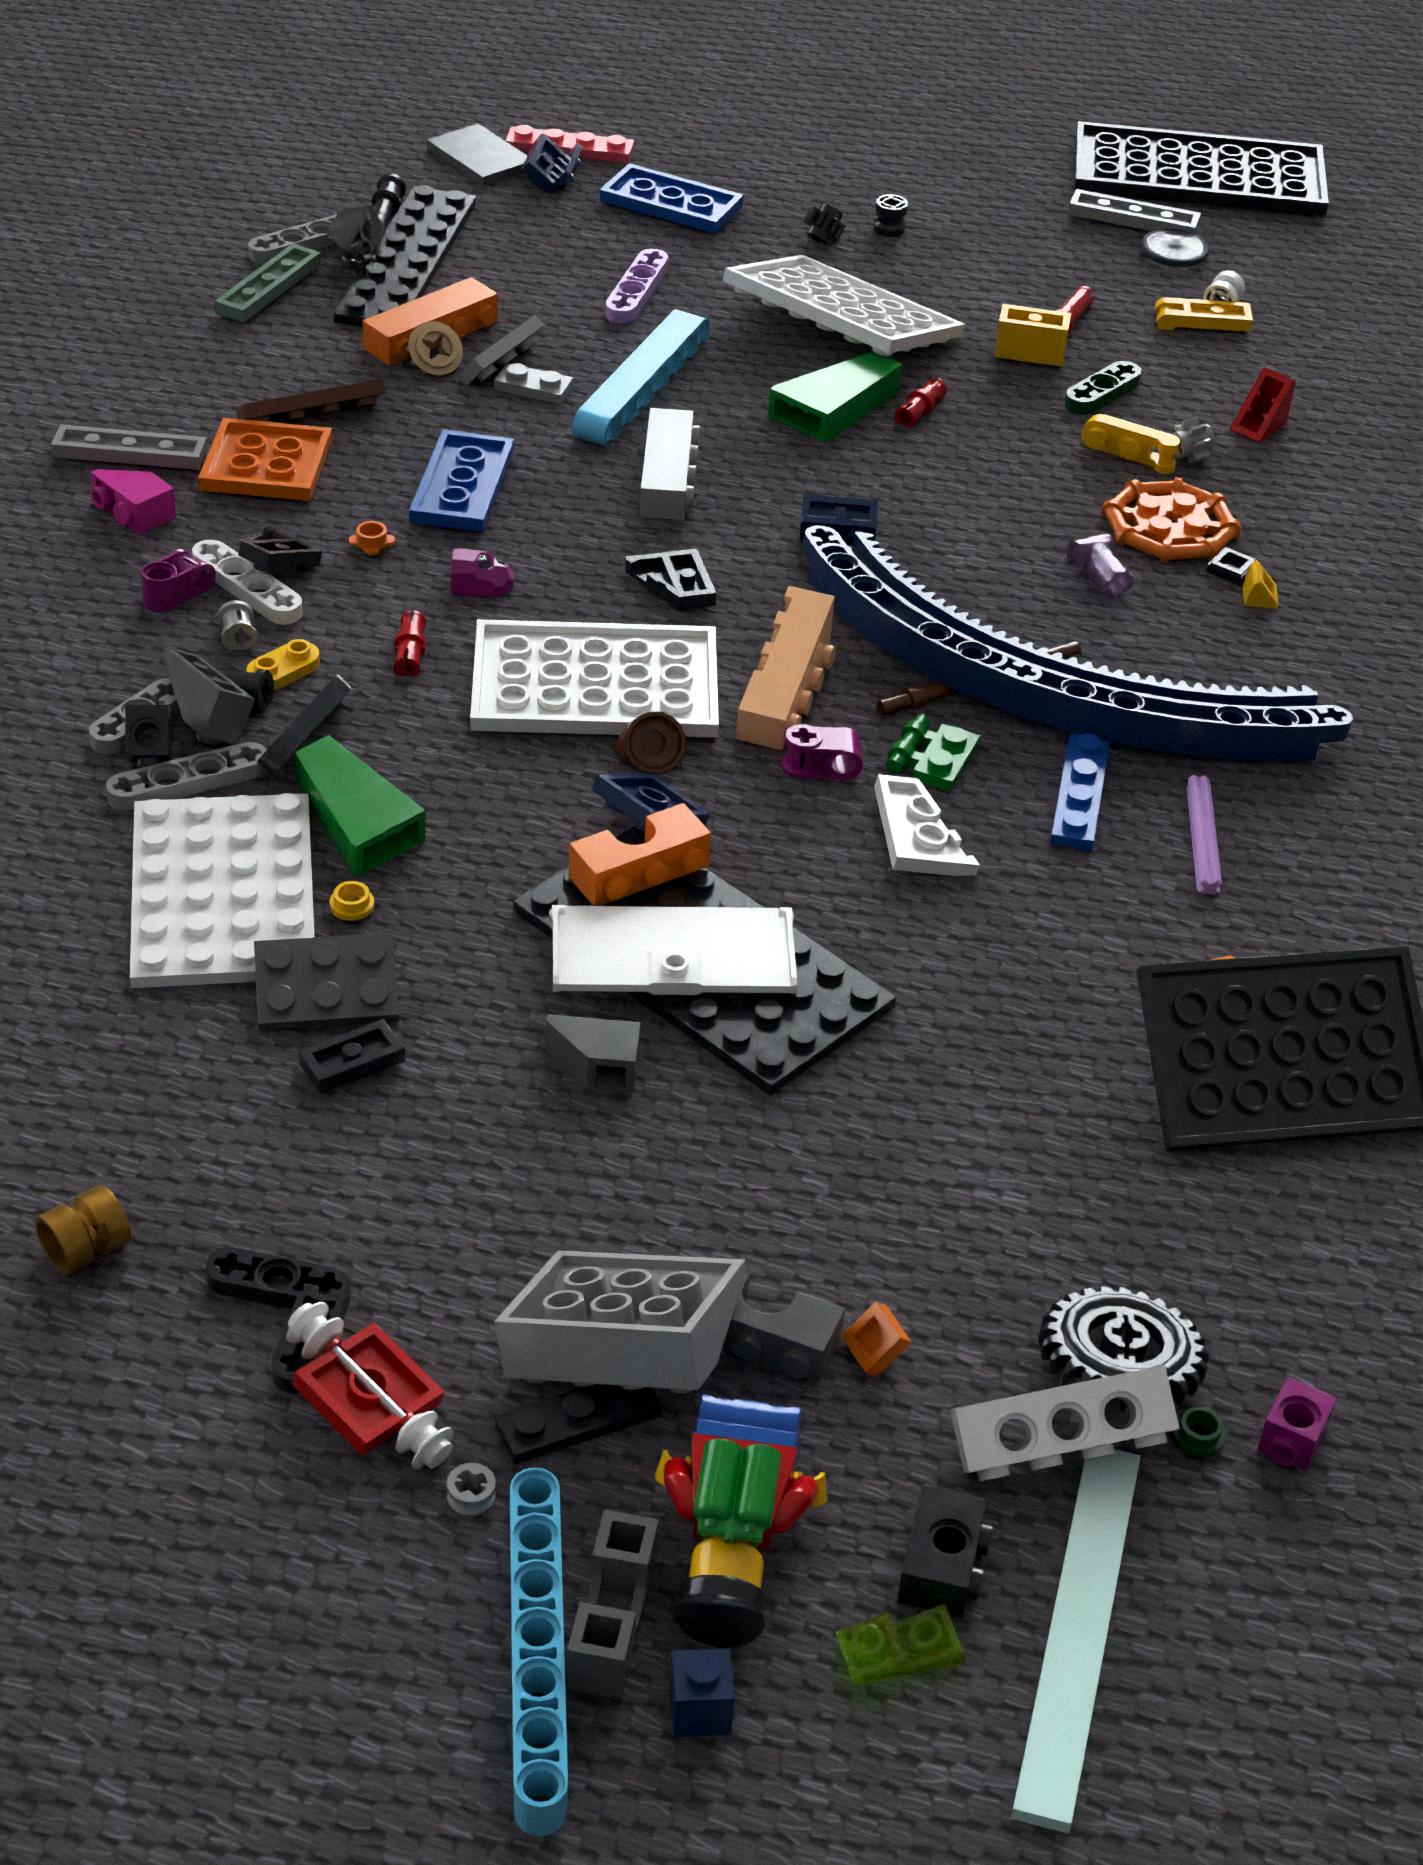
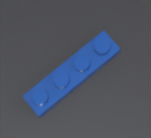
(1080, 792)

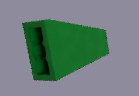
(835, 396)
(357, 806)

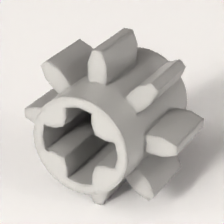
(1194, 440)

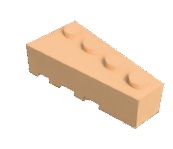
(788, 669)

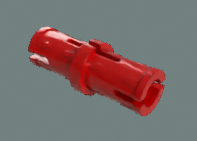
(921, 402)
(410, 643)

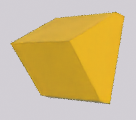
(1259, 588)

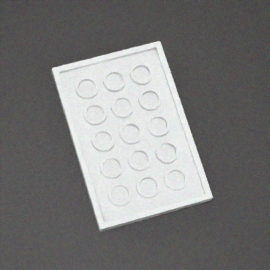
(843, 304)
(592, 676)
(215, 882)

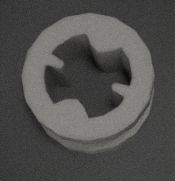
(466, 1502)

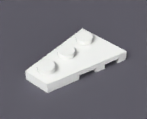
(915, 832)

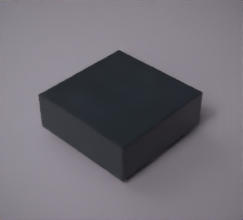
(1230, 565)

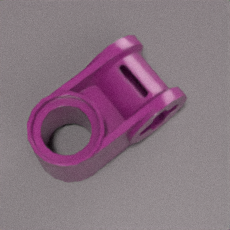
(174, 580)
(825, 752)

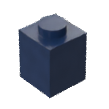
(701, 1692)

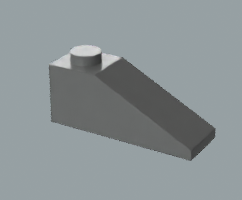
(207, 698)

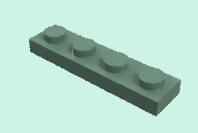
(267, 283)

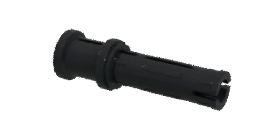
(388, 197)

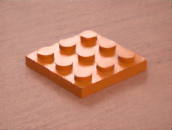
(265, 459)

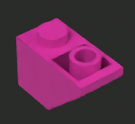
(133, 498)

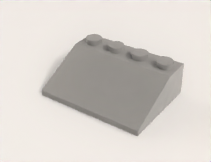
(621, 1320)

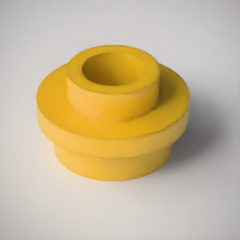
(351, 901)

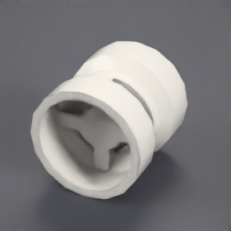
(1225, 285)

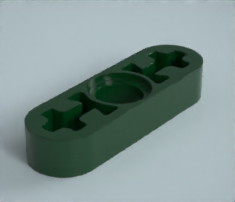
(1092, 387)

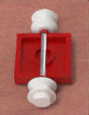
(368, 1387)

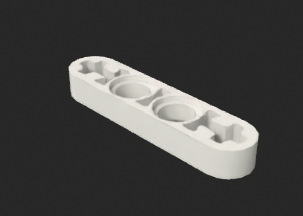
(242, 585)

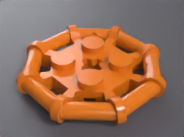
(1154, 516)

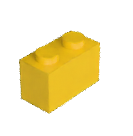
(1032, 335)

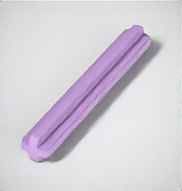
(1203, 835)

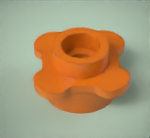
(371, 537)

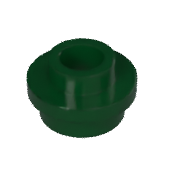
(1204, 1421)

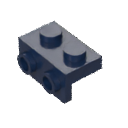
(550, 165)
(841, 514)

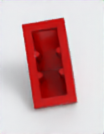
(1265, 406)

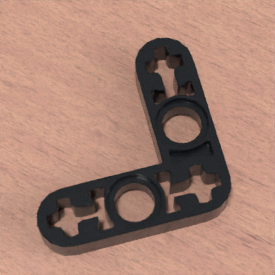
(291, 1296)

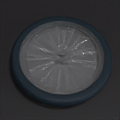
(1174, 248)

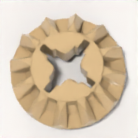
(449, 346)

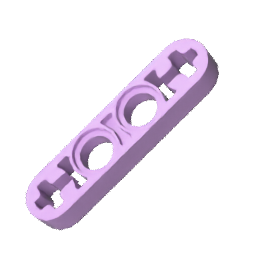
(636, 286)

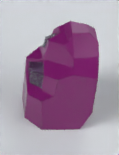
(479, 574)

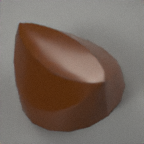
(652, 742)

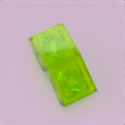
(889, 1650)

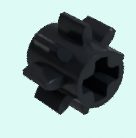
(824, 223)

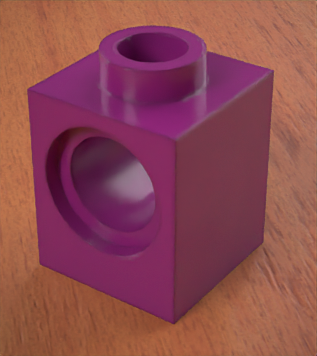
(1296, 1424)

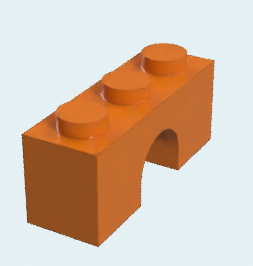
(612, 870)

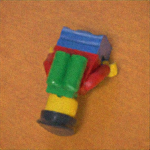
(737, 1495)

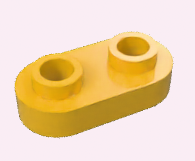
(288, 662)

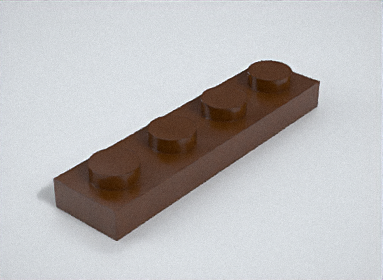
(325, 400)

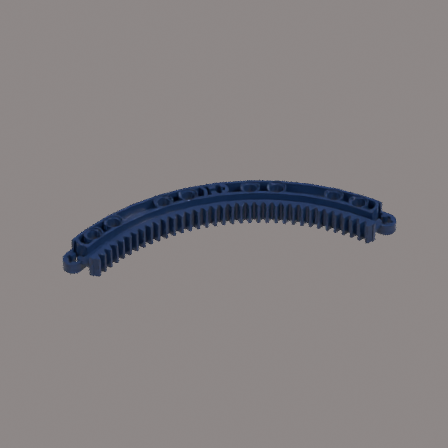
(1055, 690)

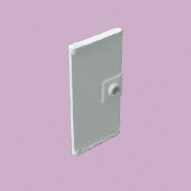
(673, 949)

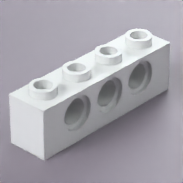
(1144, 1392)

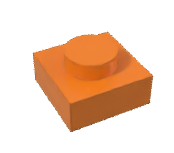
(876, 1339)

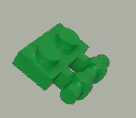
(945, 755)

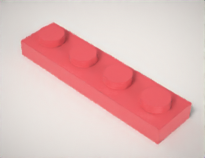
(610, 148)

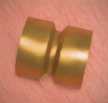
(90, 1226)

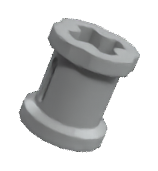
(229, 621)

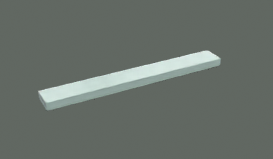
(1076, 1643)

